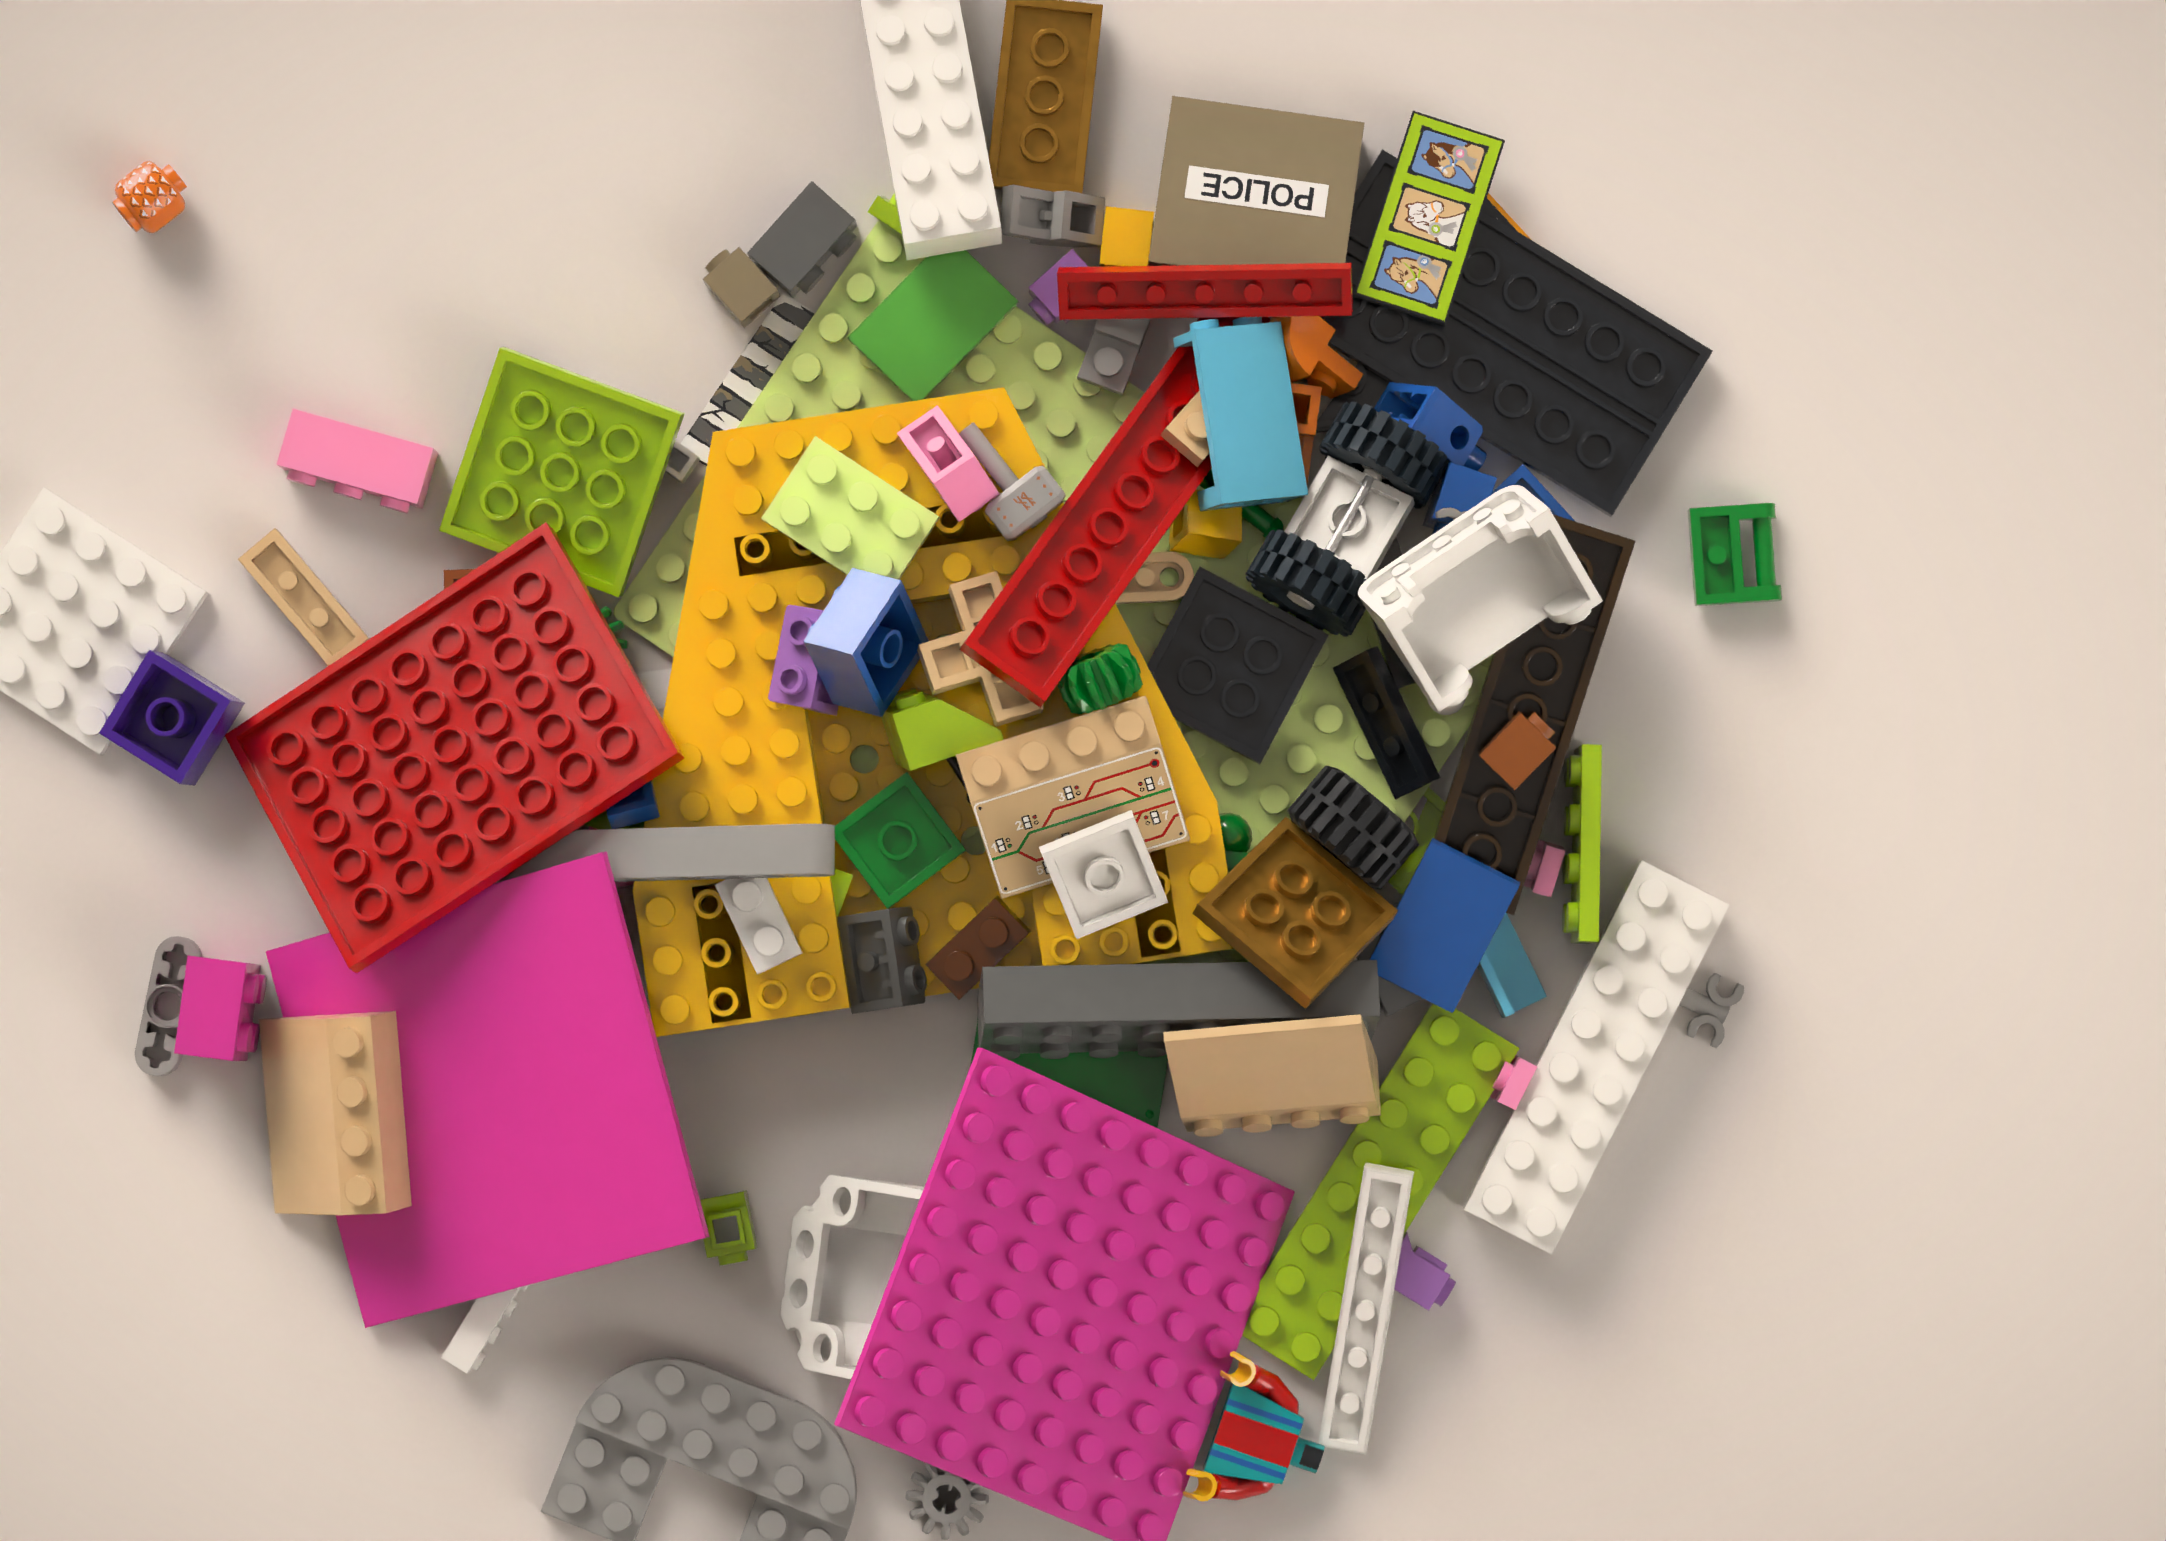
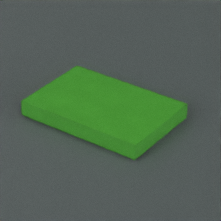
(932, 321)

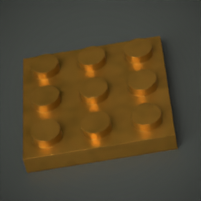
(1295, 912)

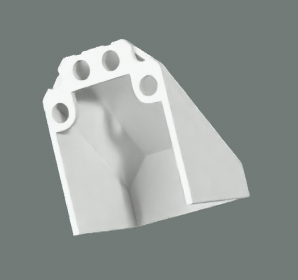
(842, 1266)

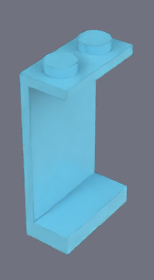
(1246, 413)

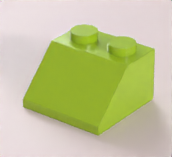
(930, 730)

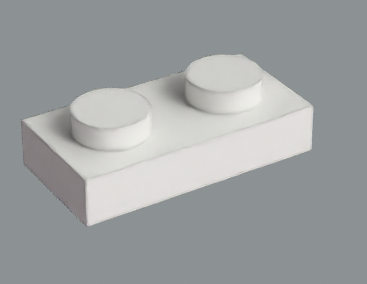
(759, 922)

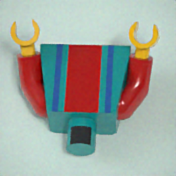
(1254, 1438)

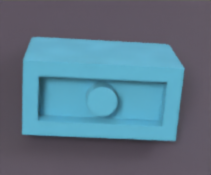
(1509, 971)

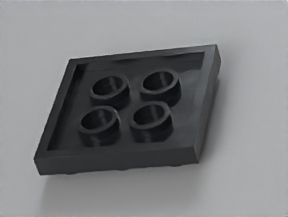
(1233, 664)

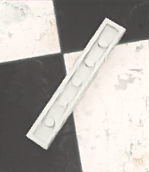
(1366, 1308)

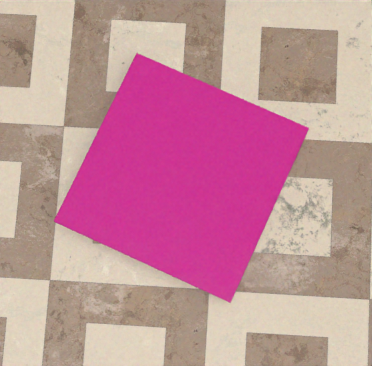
(525, 1094)
(1065, 1304)

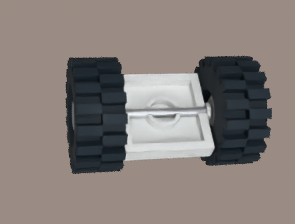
(1348, 519)

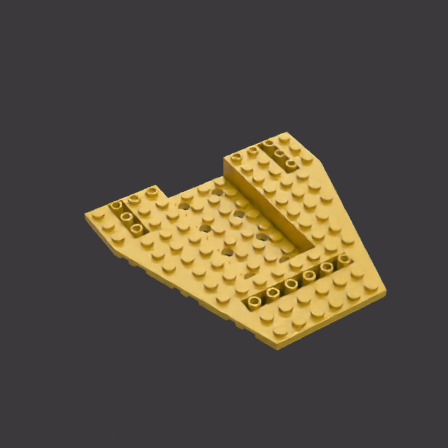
(793, 765)

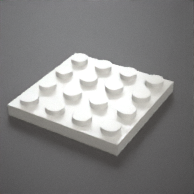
(82, 616)

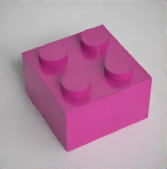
(219, 1009)

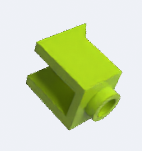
(726, 1206)

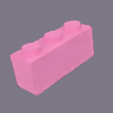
(356, 461)

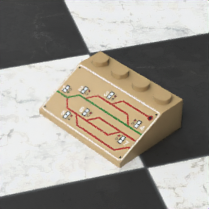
(1068, 780)

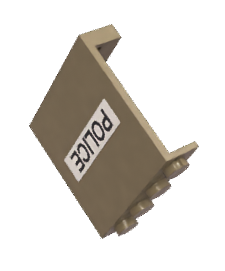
(1254, 186)

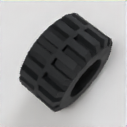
(1353, 826)

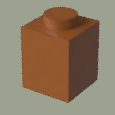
(1519, 748)

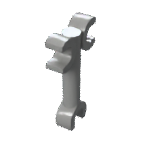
(1712, 1008)

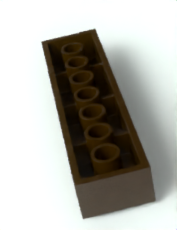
(1541, 674)

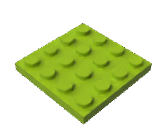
(562, 456)

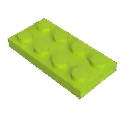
(1583, 823)

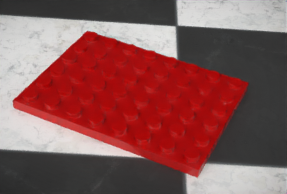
(452, 747)

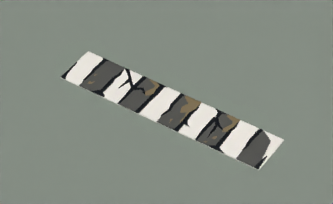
(749, 374)

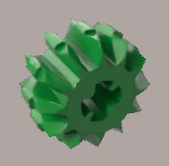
(1100, 679)

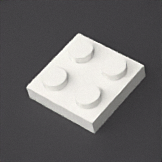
(1103, 874)

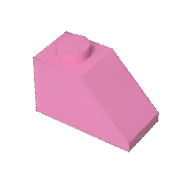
(948, 463)

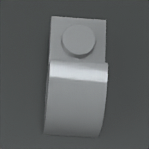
(1052, 217)
(1113, 353)

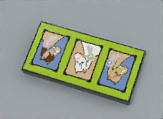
(1428, 218)

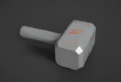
(1023, 500)

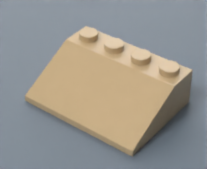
(1274, 1074)
(335, 1114)

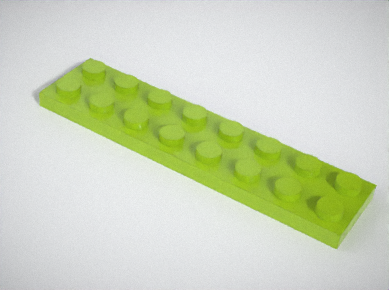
(1424, 1117)

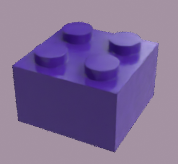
(171, 718)

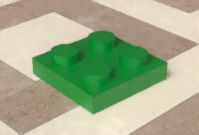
(897, 840)

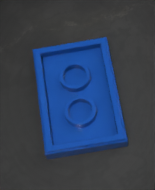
(1443, 925)

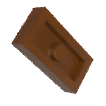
(978, 945)

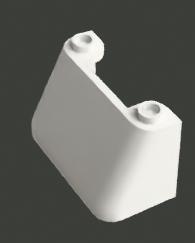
(1477, 591)

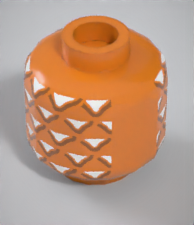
(150, 197)

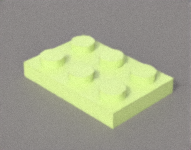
(849, 514)

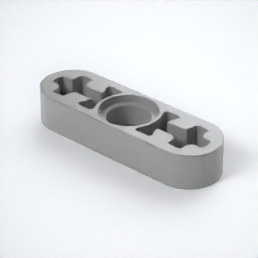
(145, 1038)

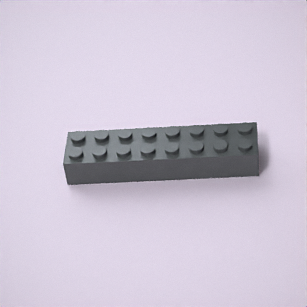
(1131, 1005)

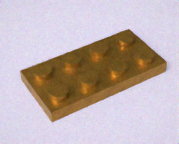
(1045, 94)

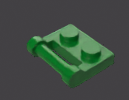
(1718, 554)

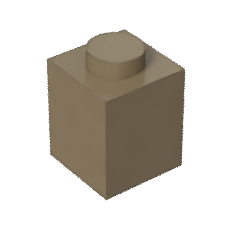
(740, 285)

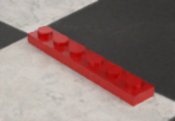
(1205, 291)

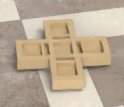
(951, 668)

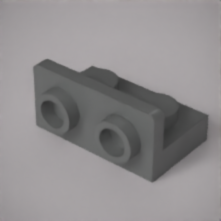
(882, 959)

